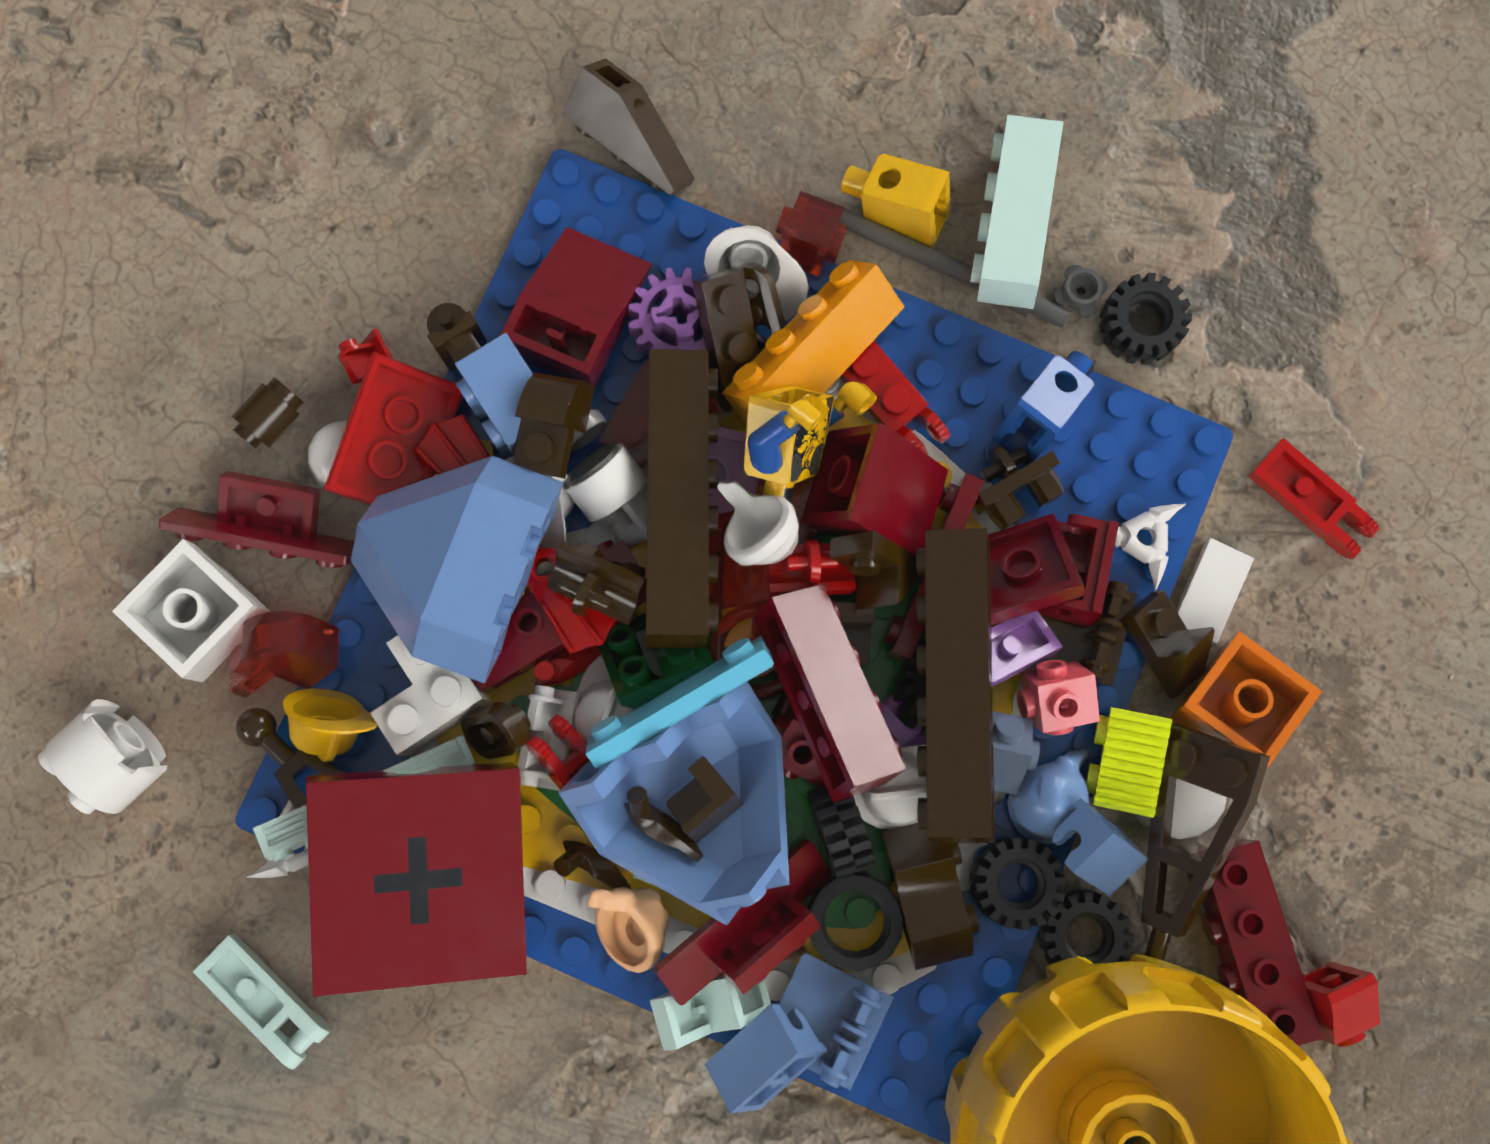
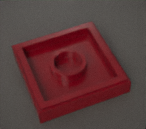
(1031, 569)

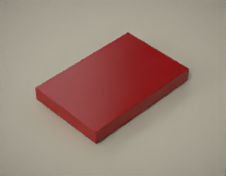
(386, 426)

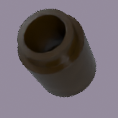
(267, 413)

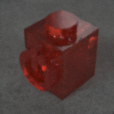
(812, 232)

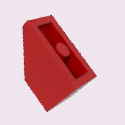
(1343, 1002)

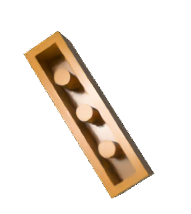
(822, 336)

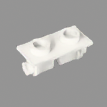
(543, 706)

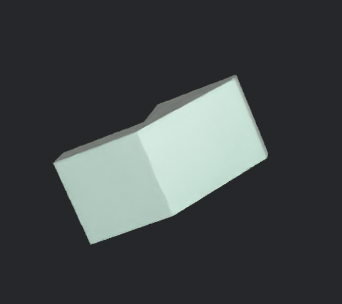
(711, 1010)

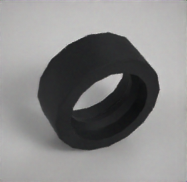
(892, 924)

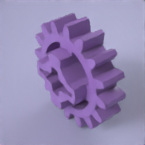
(661, 322)

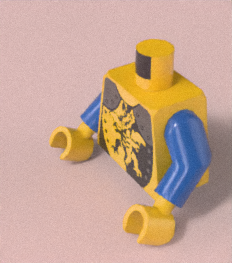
(790, 431)

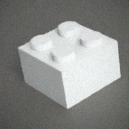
(189, 611)

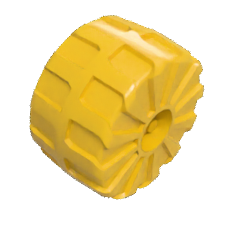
(1135, 1055)

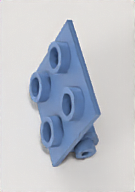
(840, 1012)

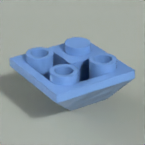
(493, 387)

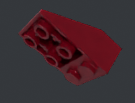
(576, 306)

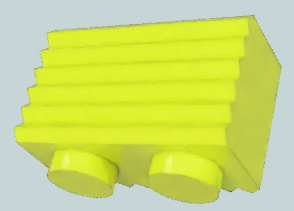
(1129, 761)

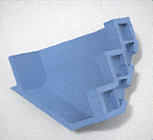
(455, 558)
(741, 853)

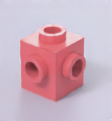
(1058, 696)

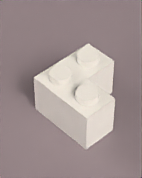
(427, 707)

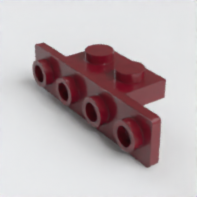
(264, 517)
(753, 939)

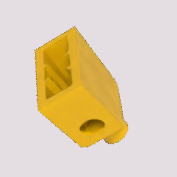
(902, 196)

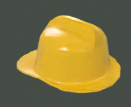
(325, 721)

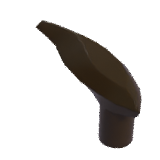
(658, 823)
(588, 859)

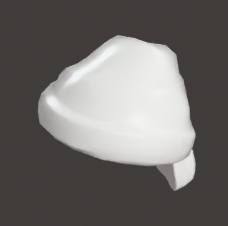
(761, 527)

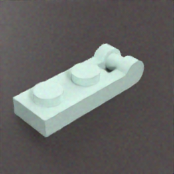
(261, 1000)

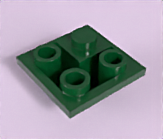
(646, 672)

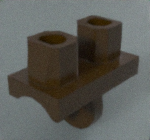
(454, 333)
(1037, 477)
(597, 583)

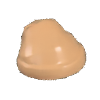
(630, 925)

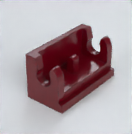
(1092, 549)

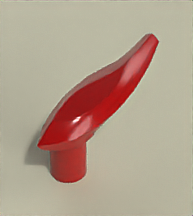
(564, 666)

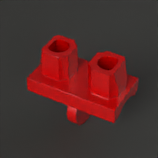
(809, 567)

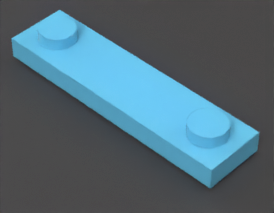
(617, 736)

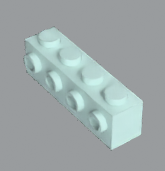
(1019, 212)

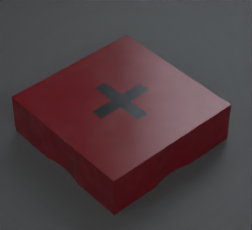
(415, 877)

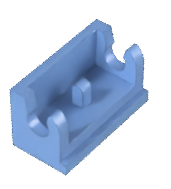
(1105, 851)
(764, 1058)

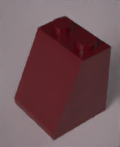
(875, 483)

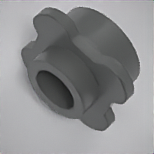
(1082, 278)

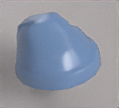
(1048, 796)

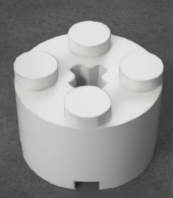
(104, 758)

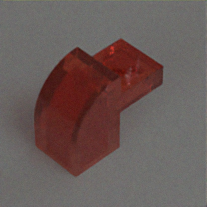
(283, 646)

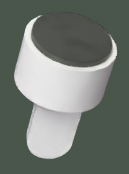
(612, 490)

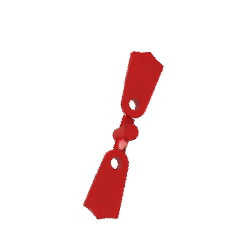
(456, 444)

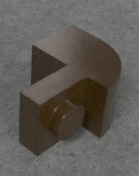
(549, 415)

